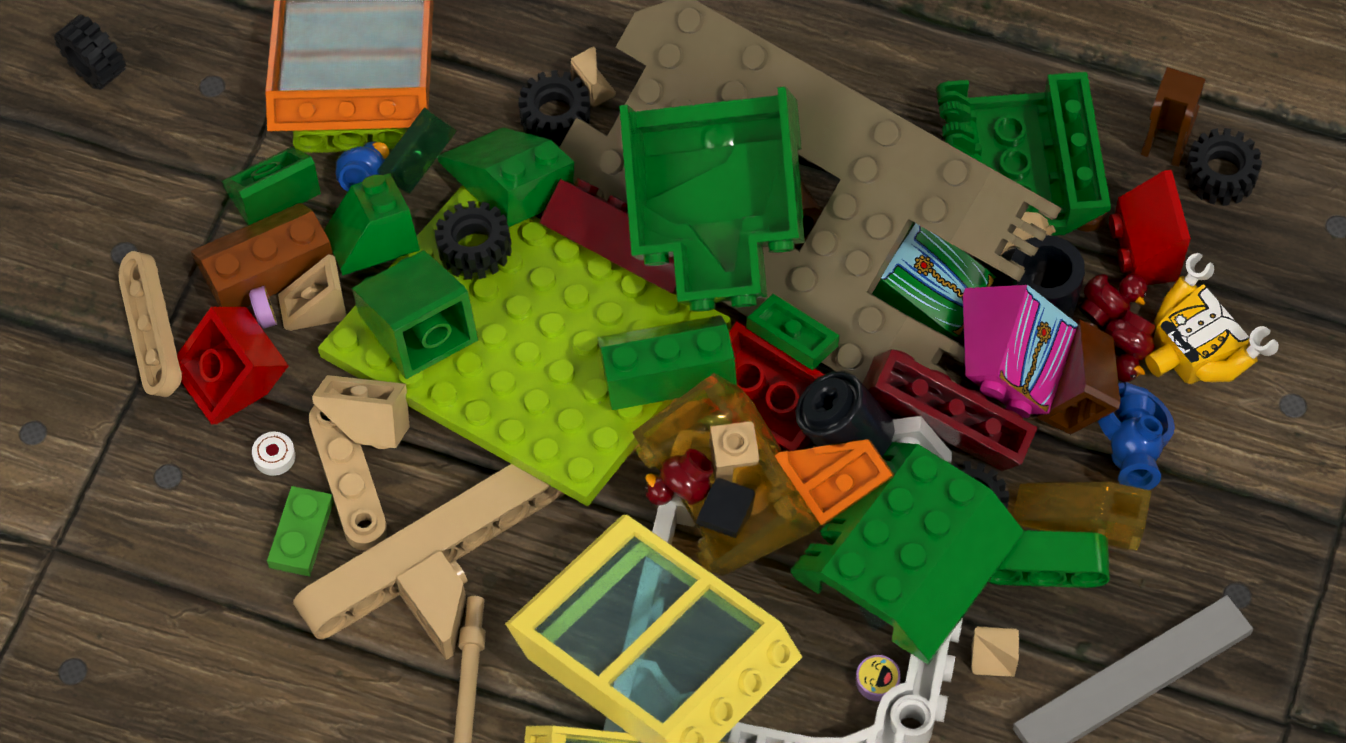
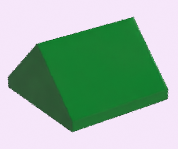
(273, 185)

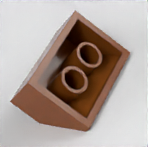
(262, 254)

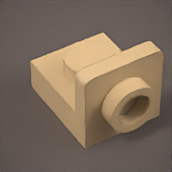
(732, 447)

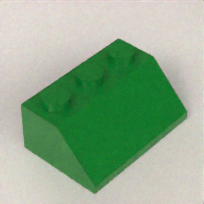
(665, 360)

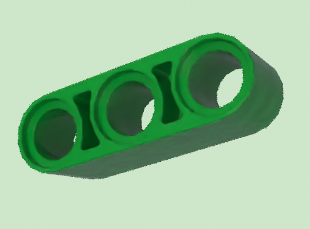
(1056, 560)

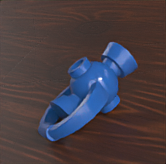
(1138, 436)

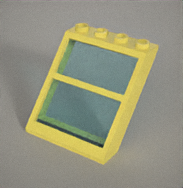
(653, 639)

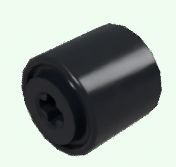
(1053, 272)
(842, 411)

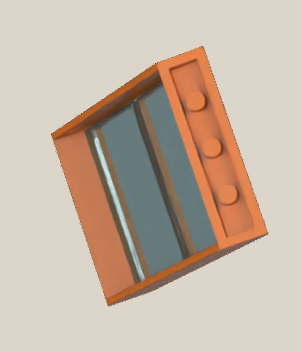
(348, 64)

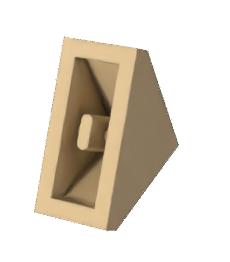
(313, 297)

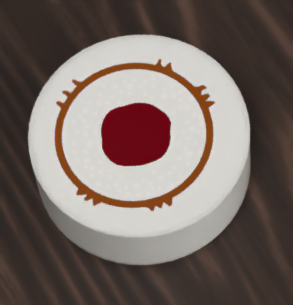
(273, 453)

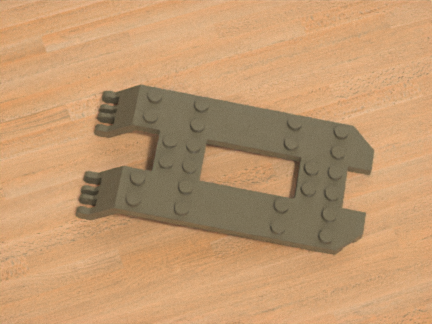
(885, 166)

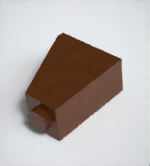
(1088, 381)

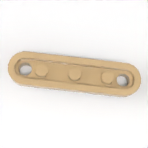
(149, 324)
(349, 482)

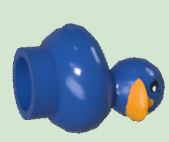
(360, 163)

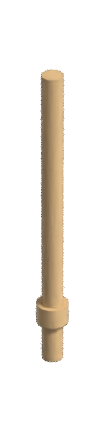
(471, 643)

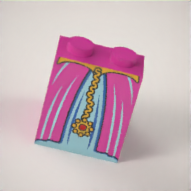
(1015, 346)

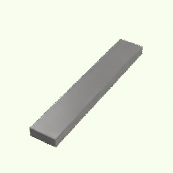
(1136, 676)

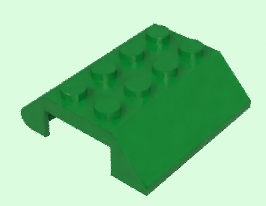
(1035, 140)
(914, 548)

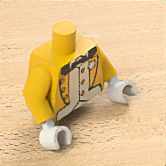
(1200, 336)

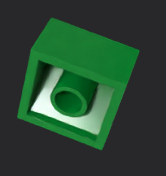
(371, 225)

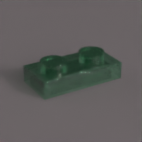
(417, 150)

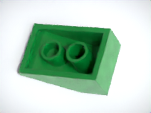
(510, 171)

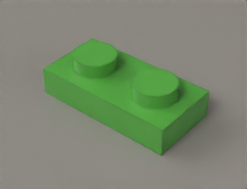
(300, 531)

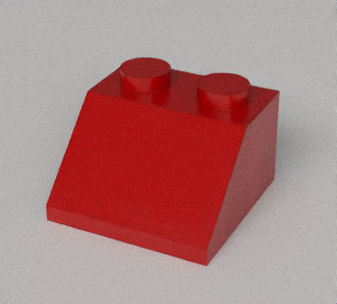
(1151, 230)
(229, 362)

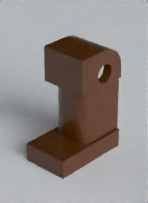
(1175, 110)

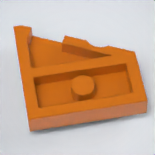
(835, 475)

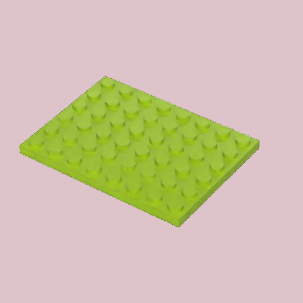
(536, 373)

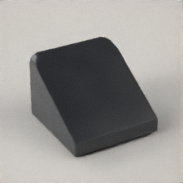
(726, 507)

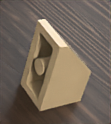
(365, 409)
(436, 599)

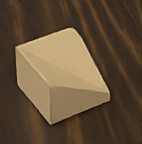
(585, 68)
(995, 651)

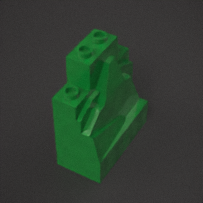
(714, 192)

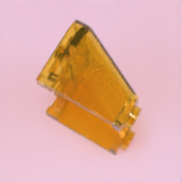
(778, 508)

